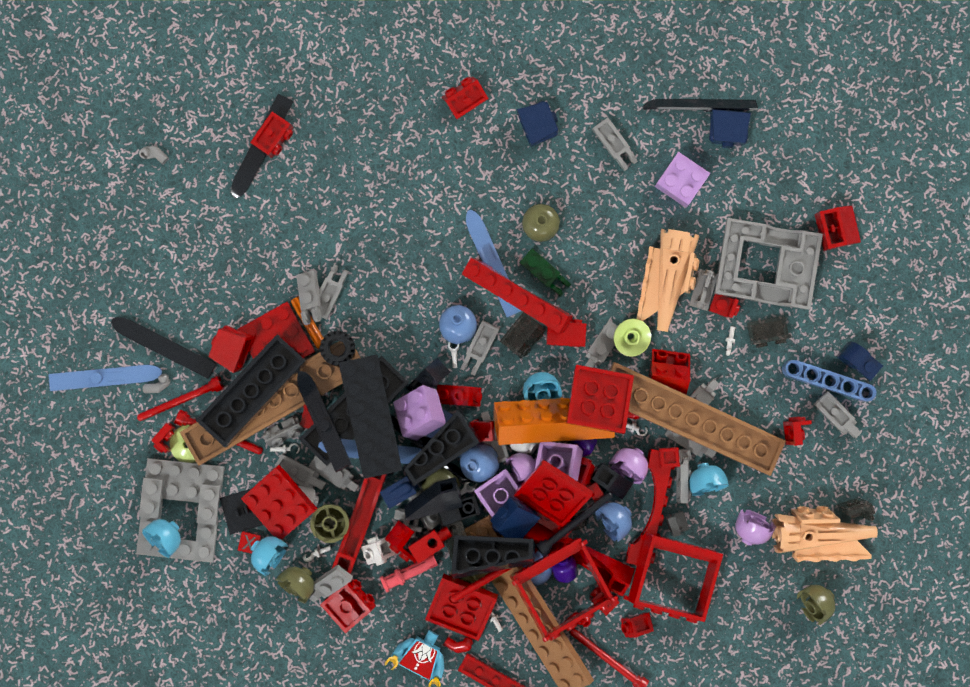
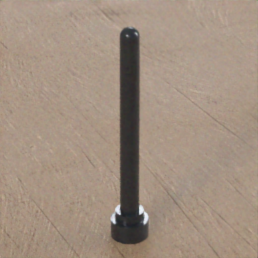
(546, 545)

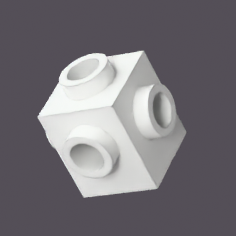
(377, 551)

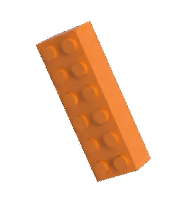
(539, 422)

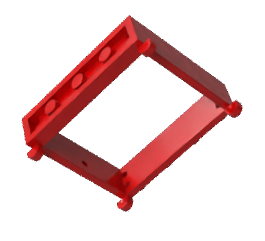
(654, 541)
(547, 562)

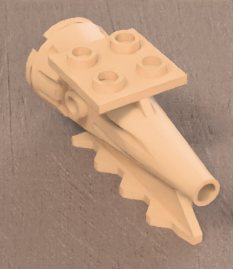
(665, 280)
(820, 536)

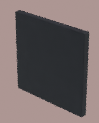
(238, 514)

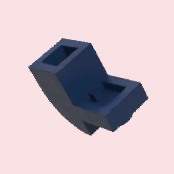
(860, 359)

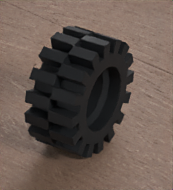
(337, 336)

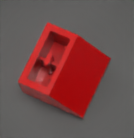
(837, 227)
(670, 369)

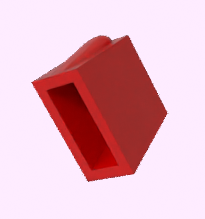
(230, 348)

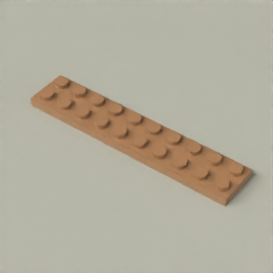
(289, 399)
(702, 423)
(557, 655)

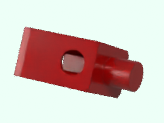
(422, 550)

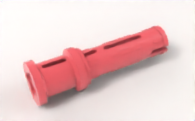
(400, 576)

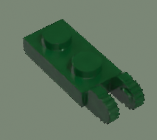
(543, 271)

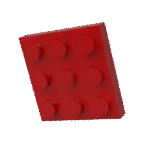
(280, 322)
(600, 399)
(553, 493)
(279, 503)
(466, 615)

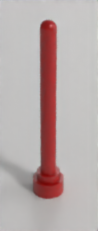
(213, 385)
(184, 419)
(477, 584)
(637, 681)

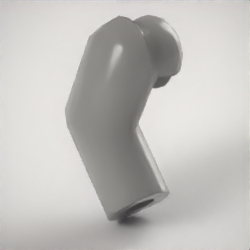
(153, 152)
(164, 382)

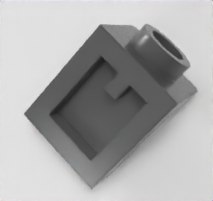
(677, 523)

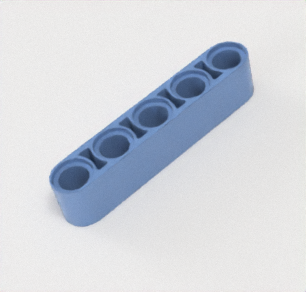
(837, 384)

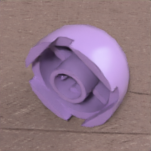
(633, 464)
(522, 466)
(755, 530)

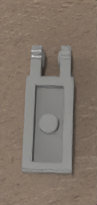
(614, 142)
(330, 291)
(309, 296)
(480, 345)

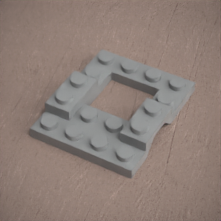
(794, 270)
(183, 483)

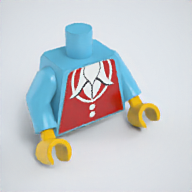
(420, 657)

